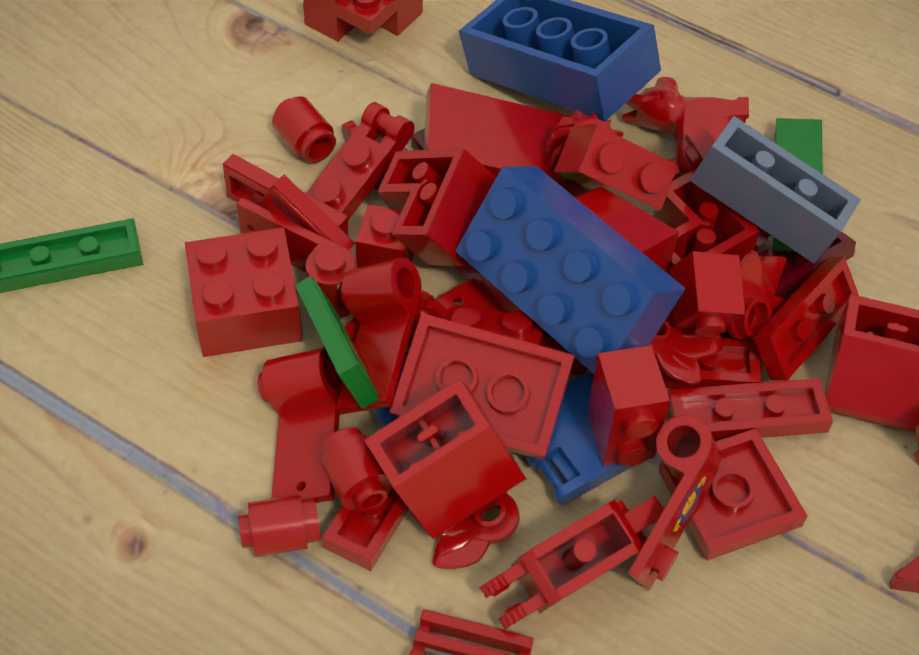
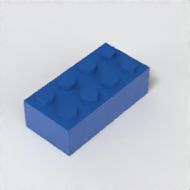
(562, 53)
(566, 266)

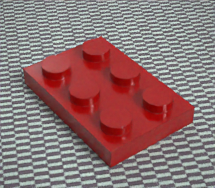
(510, 378)

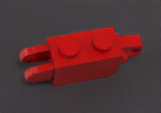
(575, 557)

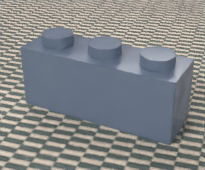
(775, 190)

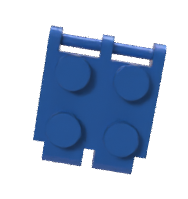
(574, 448)

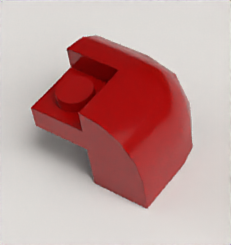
(339, 17)

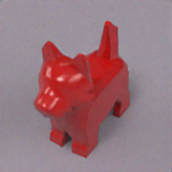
(668, 111)

